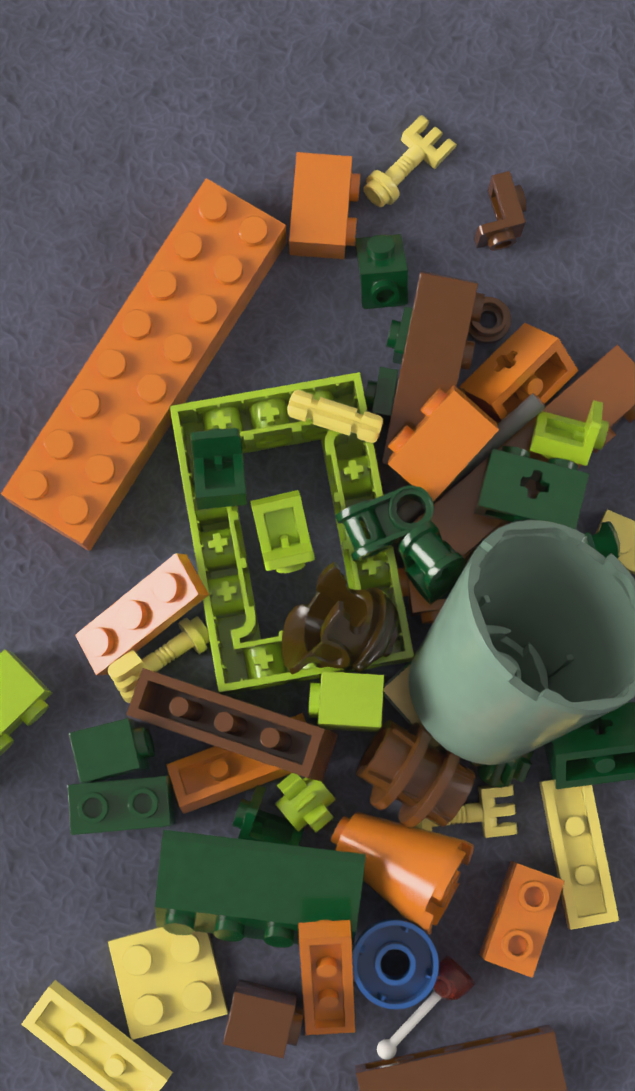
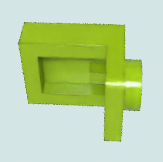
(569, 438)
(282, 532)

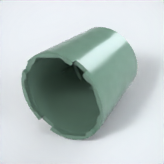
(526, 644)

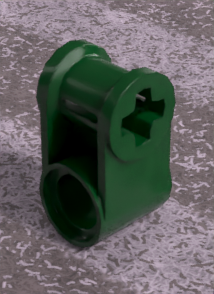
(382, 521)
(430, 562)

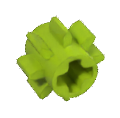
(305, 802)

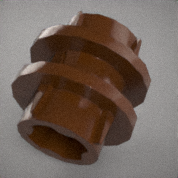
(418, 775)

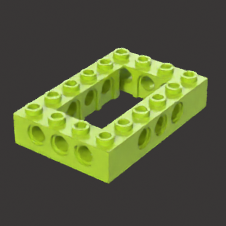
(238, 652)

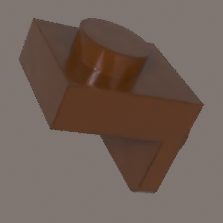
(508, 206)

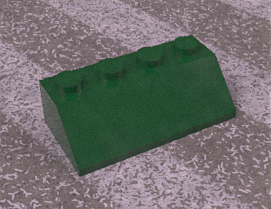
(253, 887)

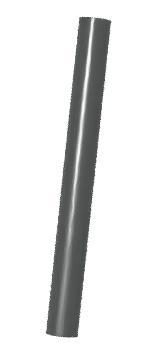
(507, 428)

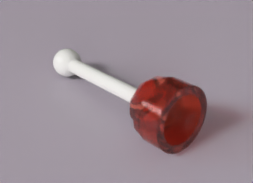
(451, 984)

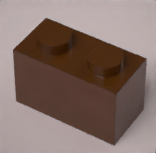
(263, 1019)

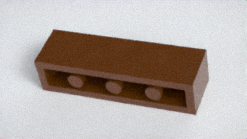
(434, 346)
(232, 725)
(496, 1063)

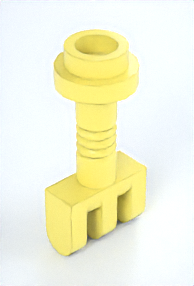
(382, 187)
(127, 669)
(485, 812)

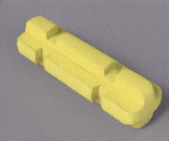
(335, 416)

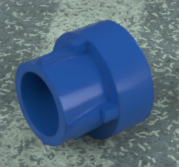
(400, 990)

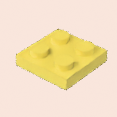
(166, 980)

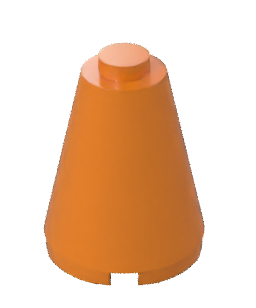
(406, 865)

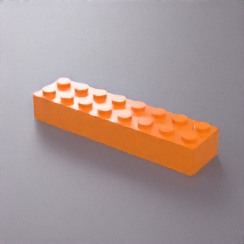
(146, 364)

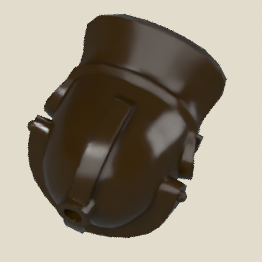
(339, 626)

